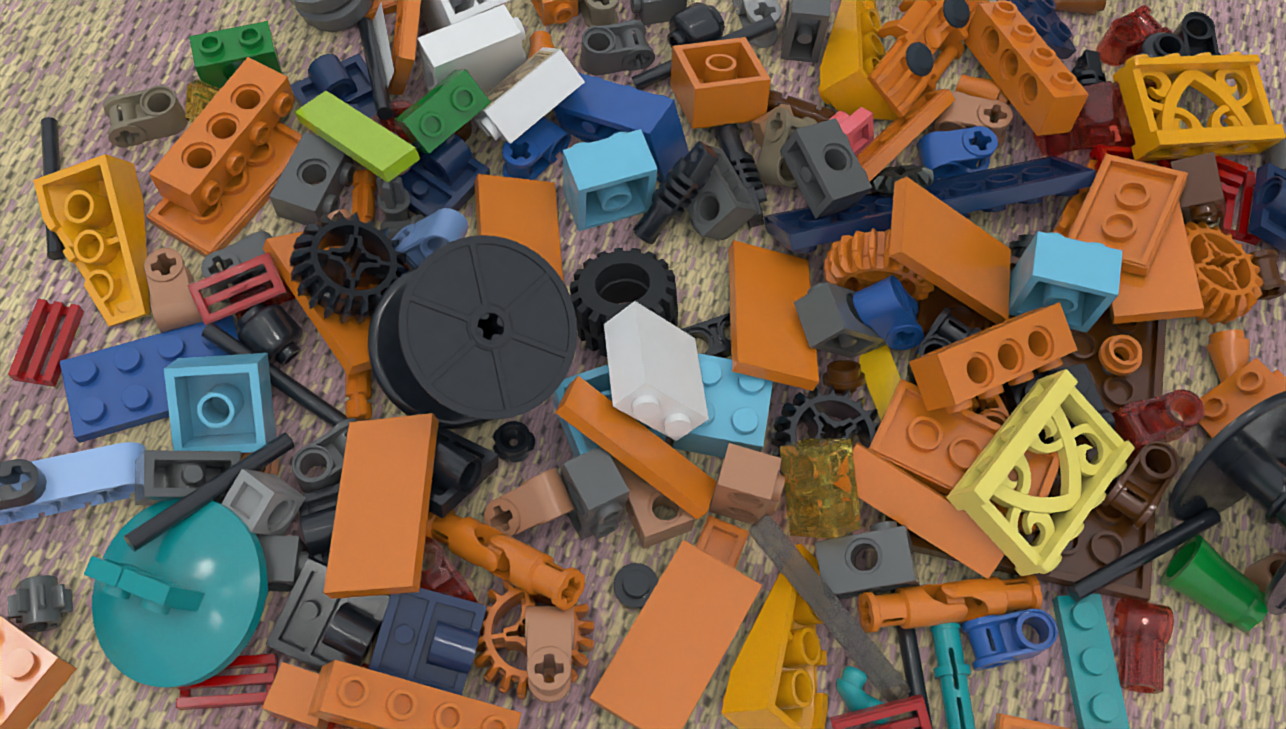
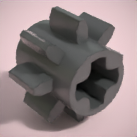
(39, 603)

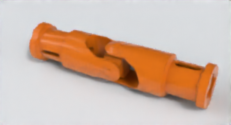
(507, 558)
(948, 602)

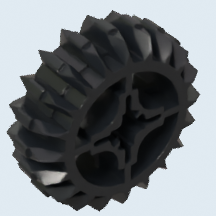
(327, 275)
(815, 412)

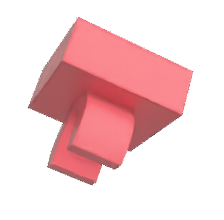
(857, 128)

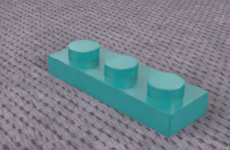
(1090, 663)

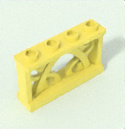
(1081, 482)

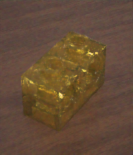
(820, 488)

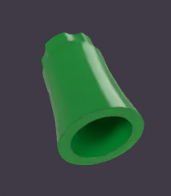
(1215, 584)

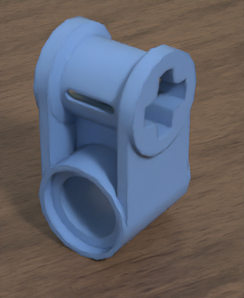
(429, 234)

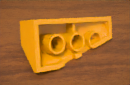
(851, 57)
(102, 226)
(777, 667)

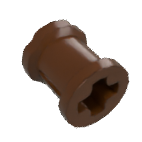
(1269, 273)

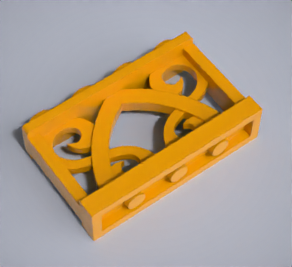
(1249, 119)

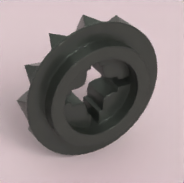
(885, 180)

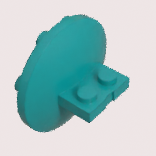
(180, 601)

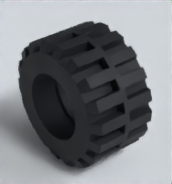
(620, 279)

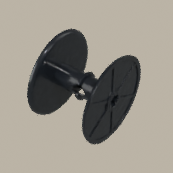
(473, 333)
(1239, 463)

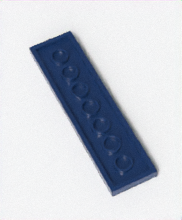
(970, 192)

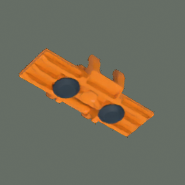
(909, 64)

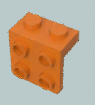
(1238, 394)

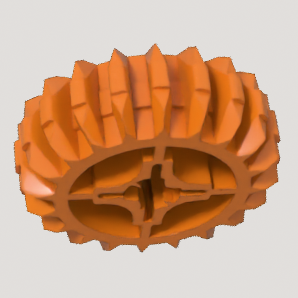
(865, 259)
(1223, 273)
(511, 639)

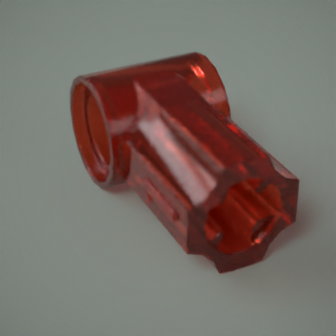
(1143, 633)

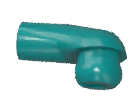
(851, 691)

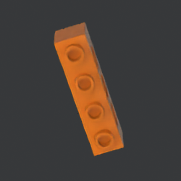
(1025, 68)
(241, 110)
(993, 357)
(382, 701)

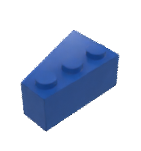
(606, 108)

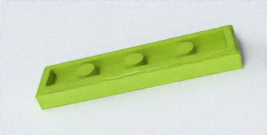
(357, 136)

